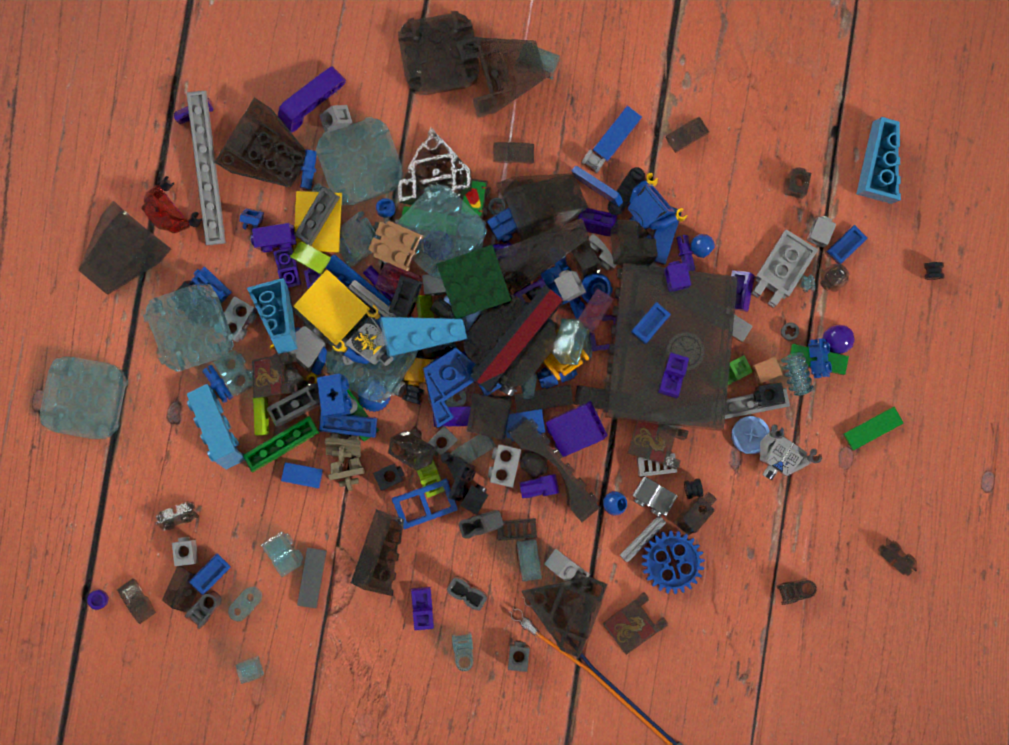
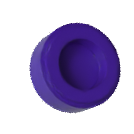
(97, 599)

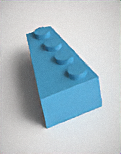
(881, 163)
(276, 311)
(415, 334)
(214, 427)

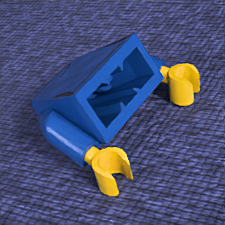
(650, 207)

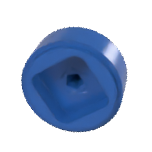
(385, 208)

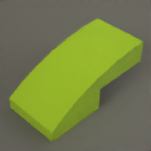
(310, 257)
(428, 476)

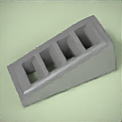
(641, 468)

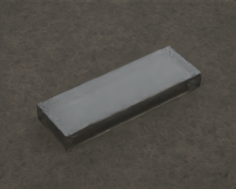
(545, 399)

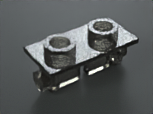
(168, 519)
(904, 561)

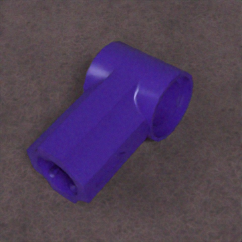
(543, 486)

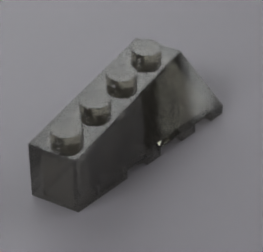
(379, 553)

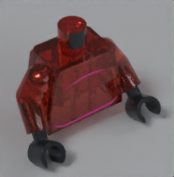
(164, 212)

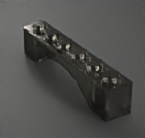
(578, 499)

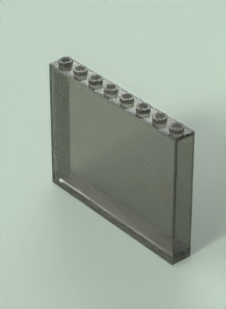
(696, 329)

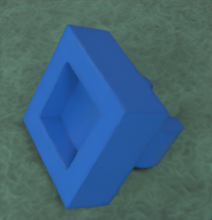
(251, 217)

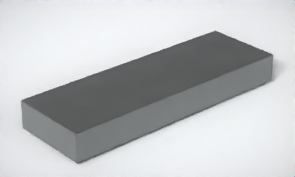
(317, 215)
(312, 578)

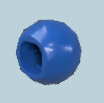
(702, 245)
(615, 503)

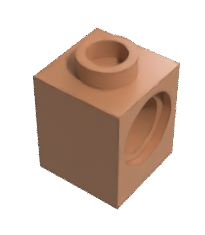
(767, 370)

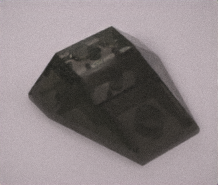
(120, 250)

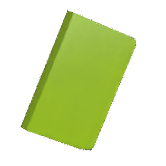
(423, 306)
(261, 416)

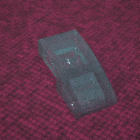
(474, 448)

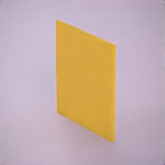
(329, 236)
(331, 307)

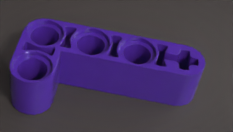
(309, 97)

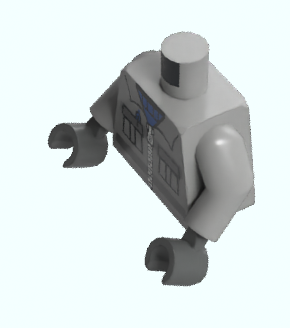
(783, 455)

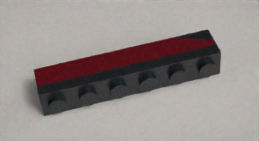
(517, 338)

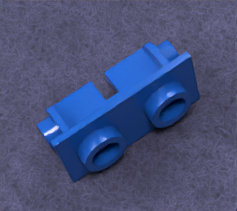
(205, 277)
(821, 351)
(548, 380)

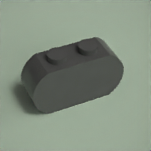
(295, 405)

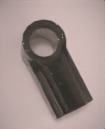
(444, 310)

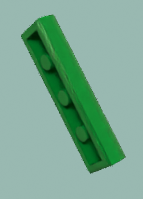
(281, 444)

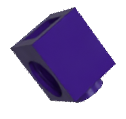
(677, 276)

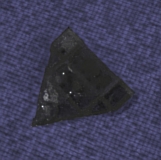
(431, 166)
(569, 610)

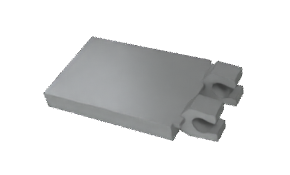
(784, 267)

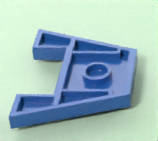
(447, 377)

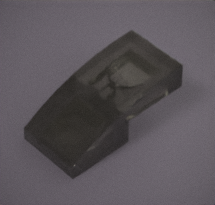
(687, 134)
(513, 152)
(135, 601)

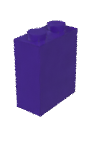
(576, 429)

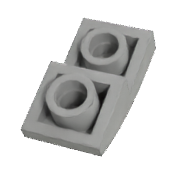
(606, 257)

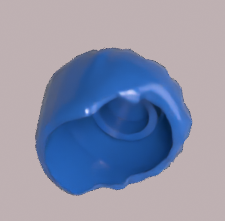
(592, 283)

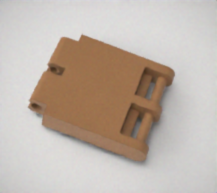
(395, 244)

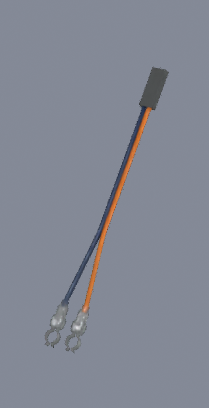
(528, 625)

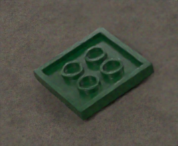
(474, 281)

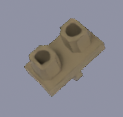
(343, 447)
(355, 469)

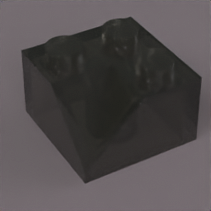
(632, 244)

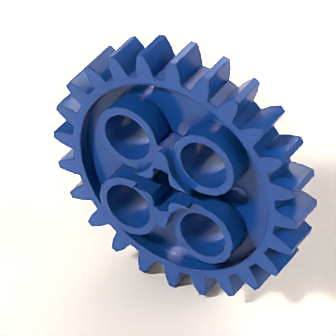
(655, 568)

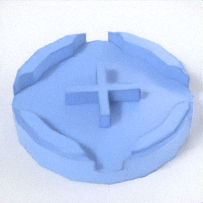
(748, 433)

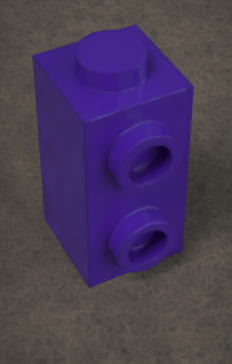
(274, 236)

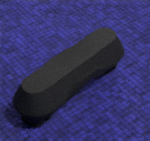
(632, 179)

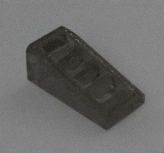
(532, 521)

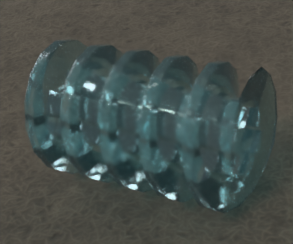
(798, 373)

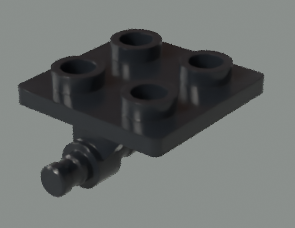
(462, 474)

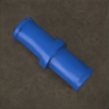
(308, 169)
(217, 384)

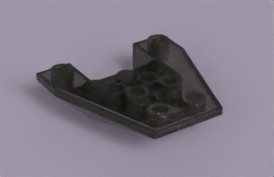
(262, 148)
(542, 202)

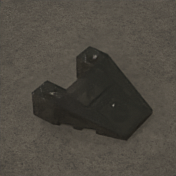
(508, 69)

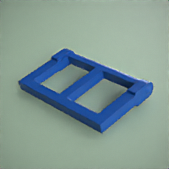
(429, 516)

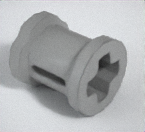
(593, 161)

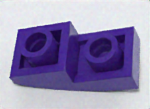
(287, 267)

